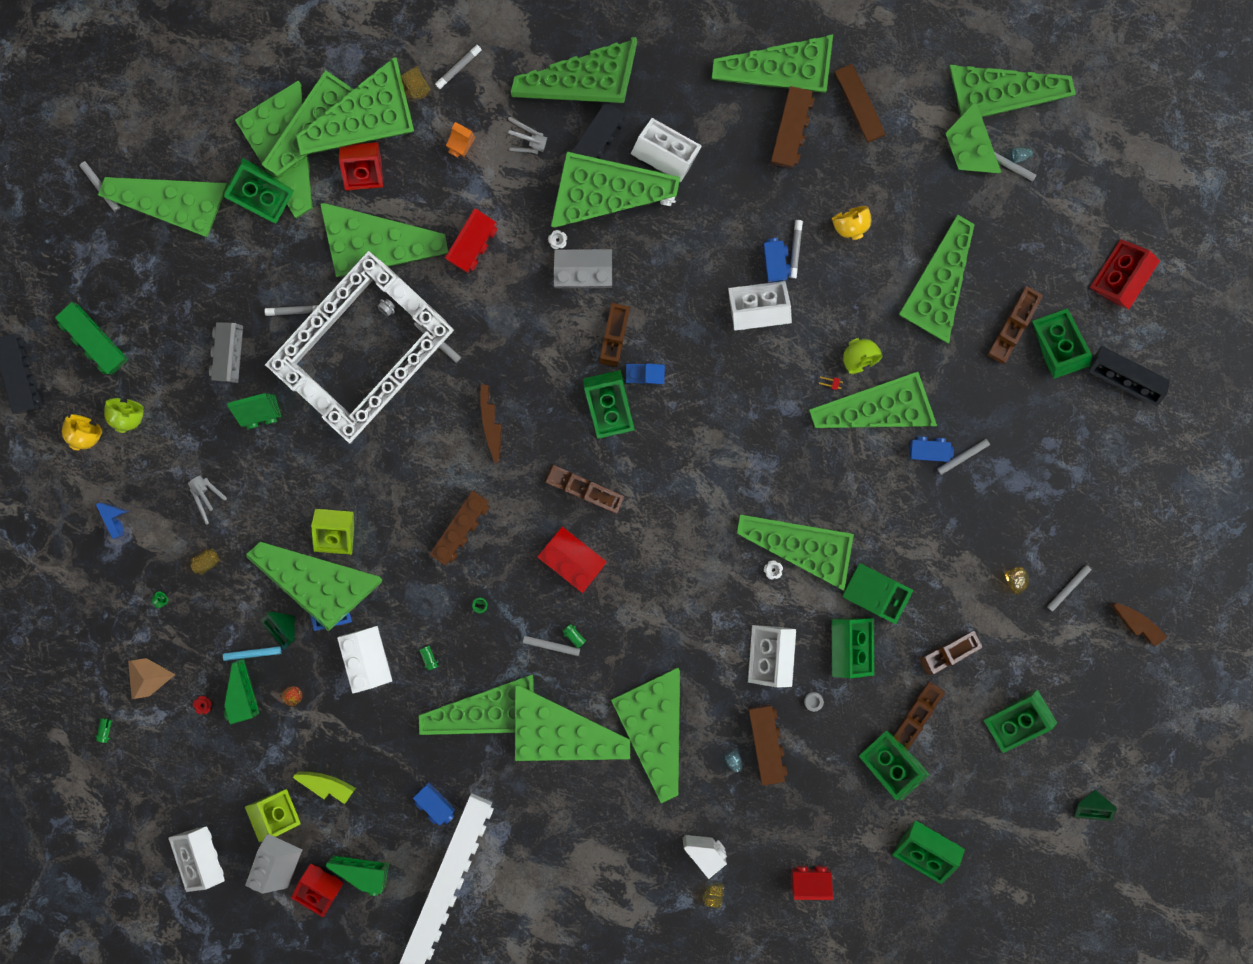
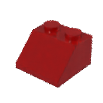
(361, 166)
(811, 883)
(317, 890)

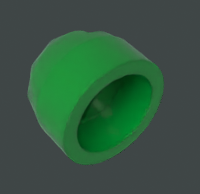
(162, 596)
(480, 601)

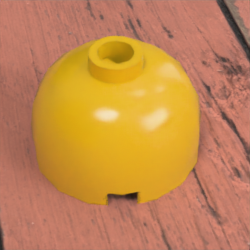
(853, 223)
(80, 433)

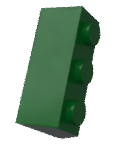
(852, 647)
(928, 852)

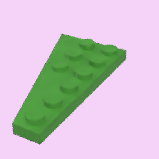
(1006, 90)
(323, 96)
(177, 202)
(886, 405)
(811, 548)

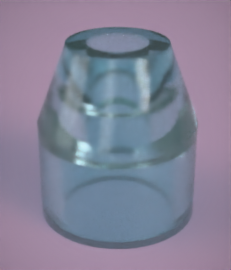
(1021, 154)
(734, 761)

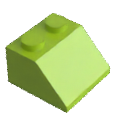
(333, 531)
(272, 815)

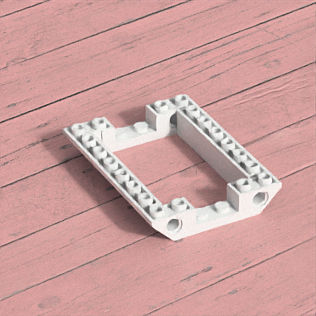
(285, 360)

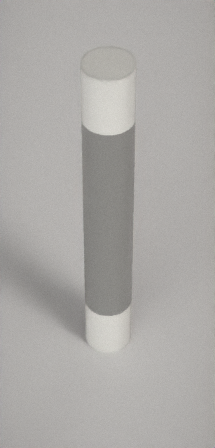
(458, 66)
(795, 248)
(290, 310)

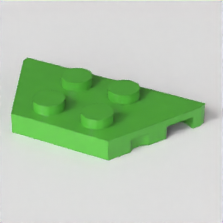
(971, 143)

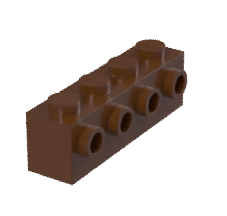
(791, 127)
(459, 528)
(766, 744)

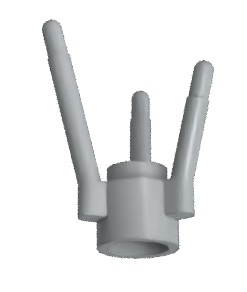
(537, 140)
(198, 487)

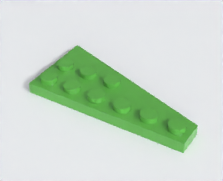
(781, 66)
(938, 289)
(481, 713)

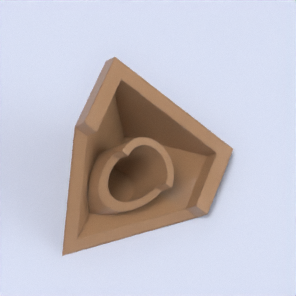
(146, 677)

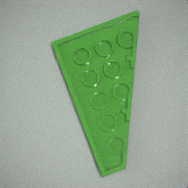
(316, 585)

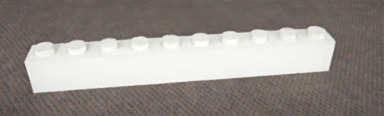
(447, 881)

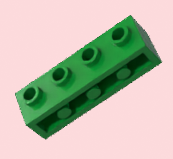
(91, 338)

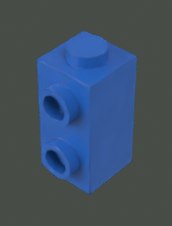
(775, 261)
(930, 450)
(434, 804)

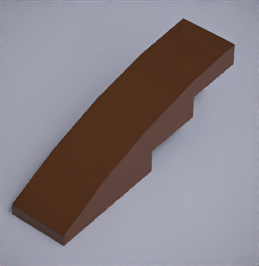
(859, 103)
(1015, 325)
(492, 431)
(584, 488)
(918, 714)

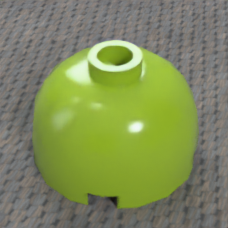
(860, 354)
(123, 415)

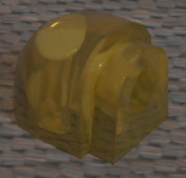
(1018, 580)
(714, 895)

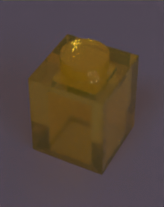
(416, 83)

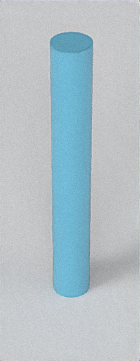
(251, 653)

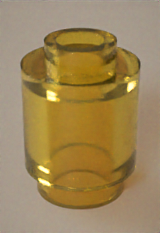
(204, 561)

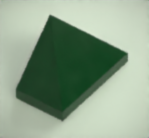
(280, 627)
(1095, 808)

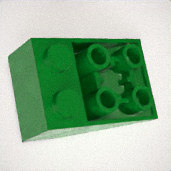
(877, 593)

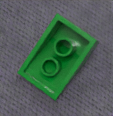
(258, 191)
(1061, 343)
(608, 404)
(255, 410)
(240, 698)
(1020, 721)
(894, 766)
(363, 874)

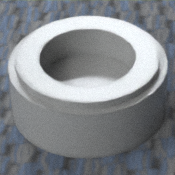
(813, 701)

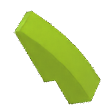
(325, 785)

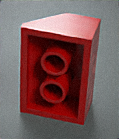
(472, 241)
(1125, 273)
(572, 559)

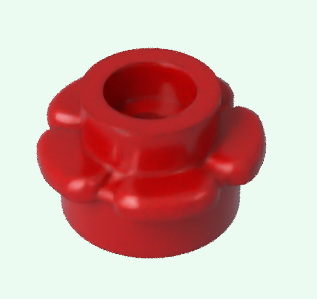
(202, 700)

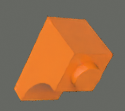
(460, 140)

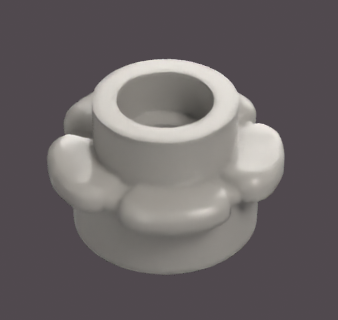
(386, 307)

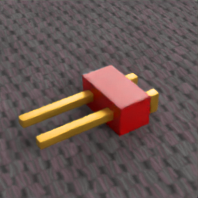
(835, 384)

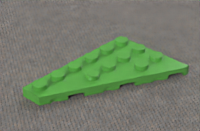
(594, 77)
(366, 114)
(263, 129)
(601, 187)
(393, 243)
(652, 725)
(555, 733)

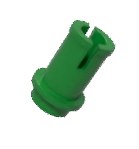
(573, 635)
(428, 658)
(103, 730)

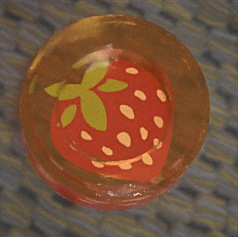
(292, 696)

